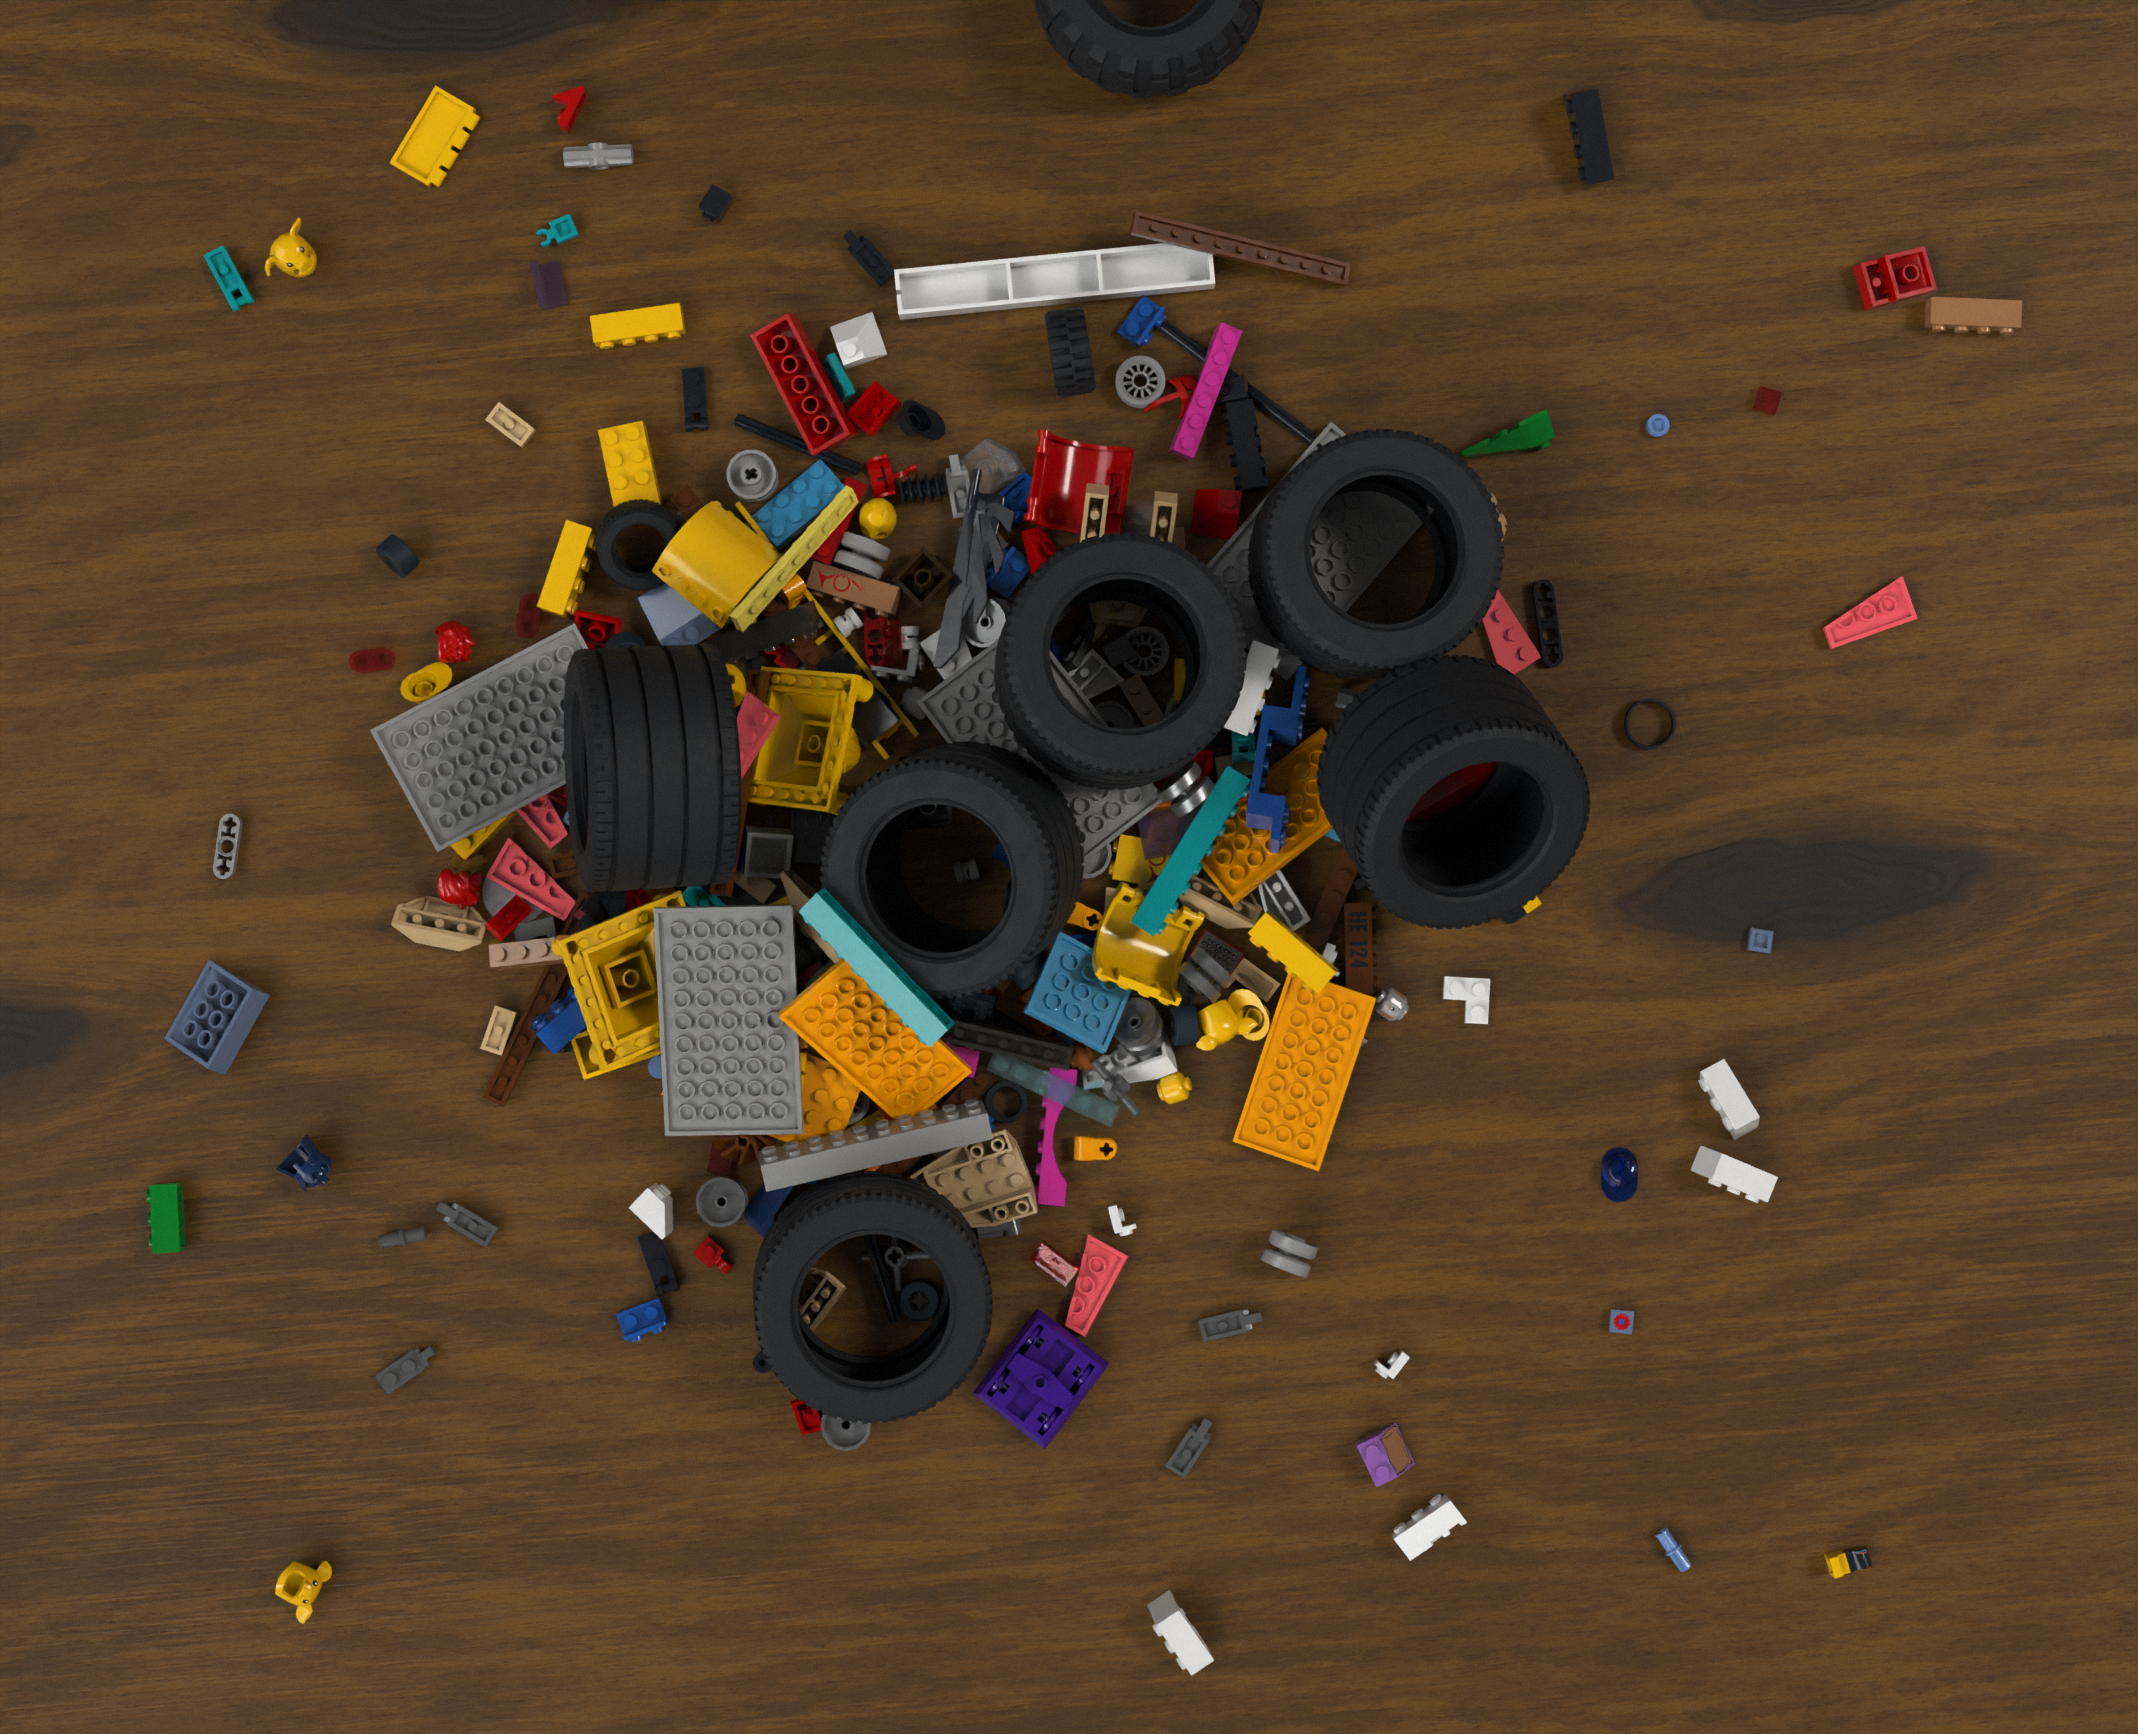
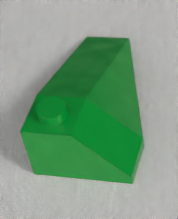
(1526, 436)

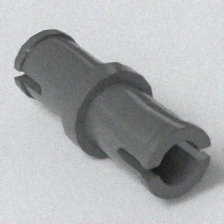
(402, 1237)

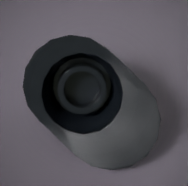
(920, 421)

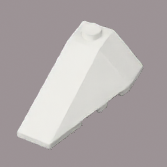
(1134, 1068)

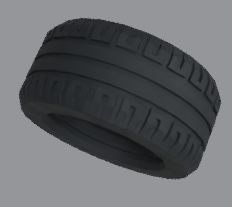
(612, 525)

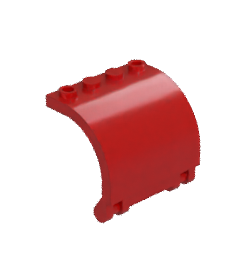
(1061, 478)

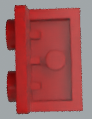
(873, 409)

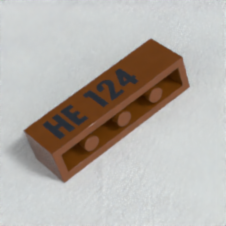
(1358, 947)

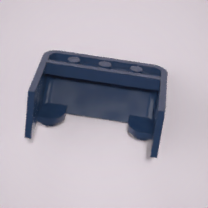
(765, 1205)

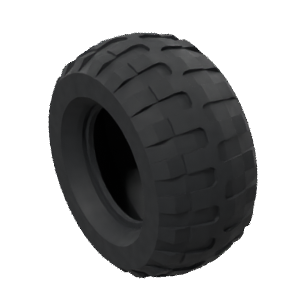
(1149, 58)

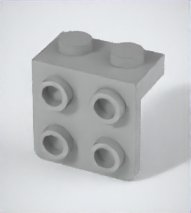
(914, 665)

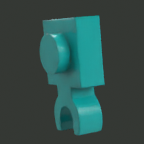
(561, 229)

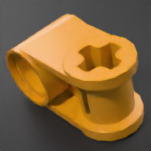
(793, 591)
(1080, 915)
(1089, 1148)

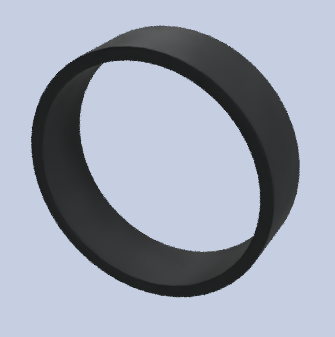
(1672, 718)

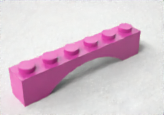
(1206, 391)
(1052, 1183)

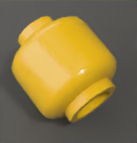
(1174, 1088)

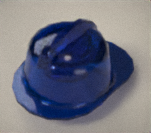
(1619, 1174)

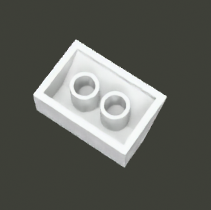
(655, 1209)

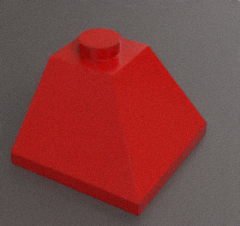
(1216, 513)

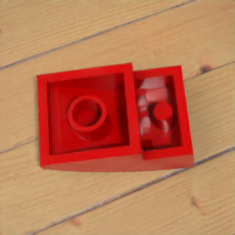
(1894, 278)

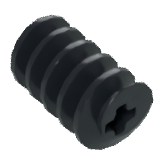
(924, 488)

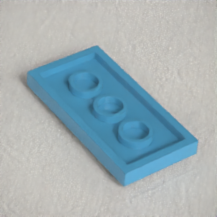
(798, 504)

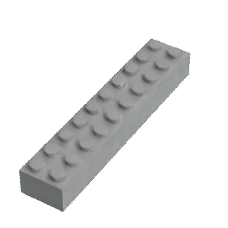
(874, 1144)

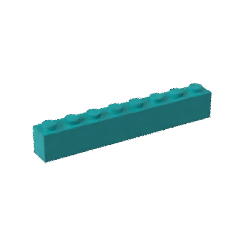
(1190, 851)
(876, 967)

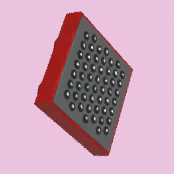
(1219, 950)

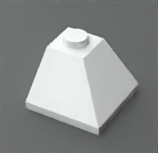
(858, 340)

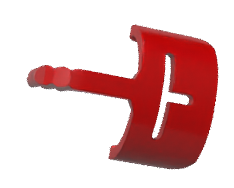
(1188, 382)
(874, 468)

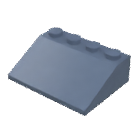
(675, 618)
(216, 1017)

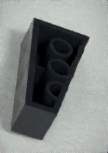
(1589, 136)
(1245, 447)

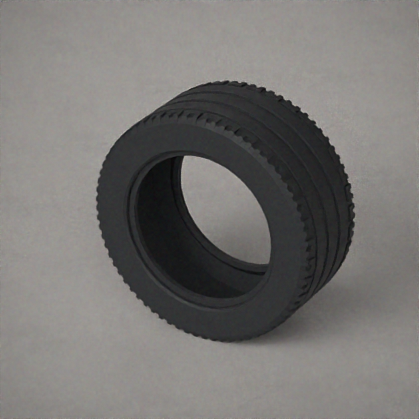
(890, 1383)

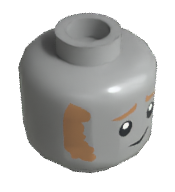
(1391, 1004)

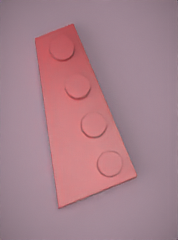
(1877, 613)
(1507, 637)
(1096, 1277)

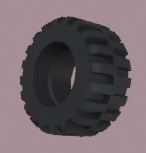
(1070, 351)

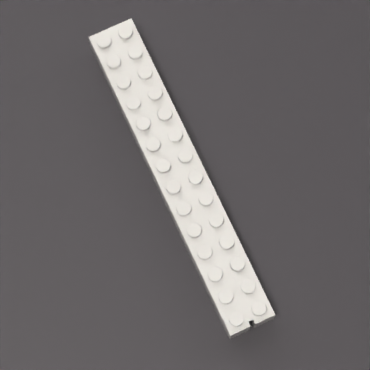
(1051, 280)

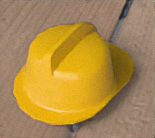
(426, 682)
(1248, 1005)

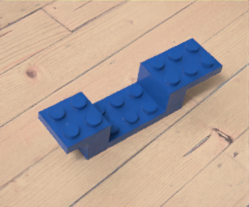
(1280, 727)

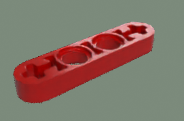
(870, 625)

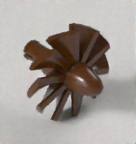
(743, 1142)

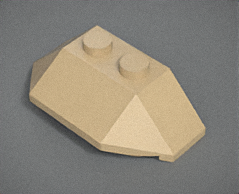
(1209, 899)
(439, 923)
(818, 1296)

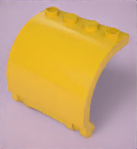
(715, 561)
(1136, 958)

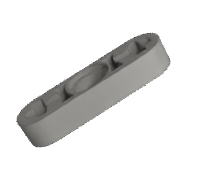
(219, 851)

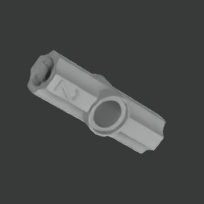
(598, 156)

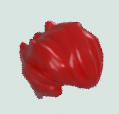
(453, 642)
(459, 888)

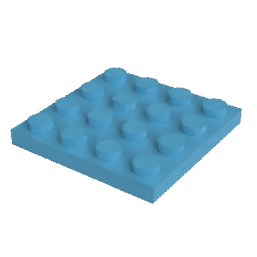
(1073, 997)

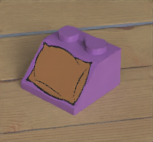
(1385, 1454)

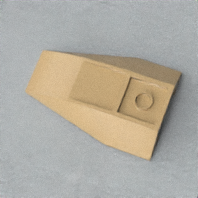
(984, 1180)

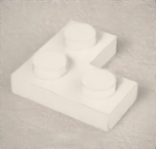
(1474, 992)

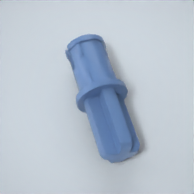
(1673, 1549)

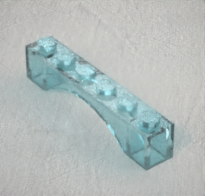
(1055, 1088)

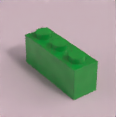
(166, 1217)

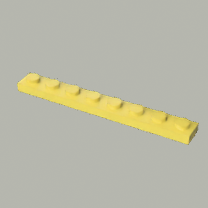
(794, 558)

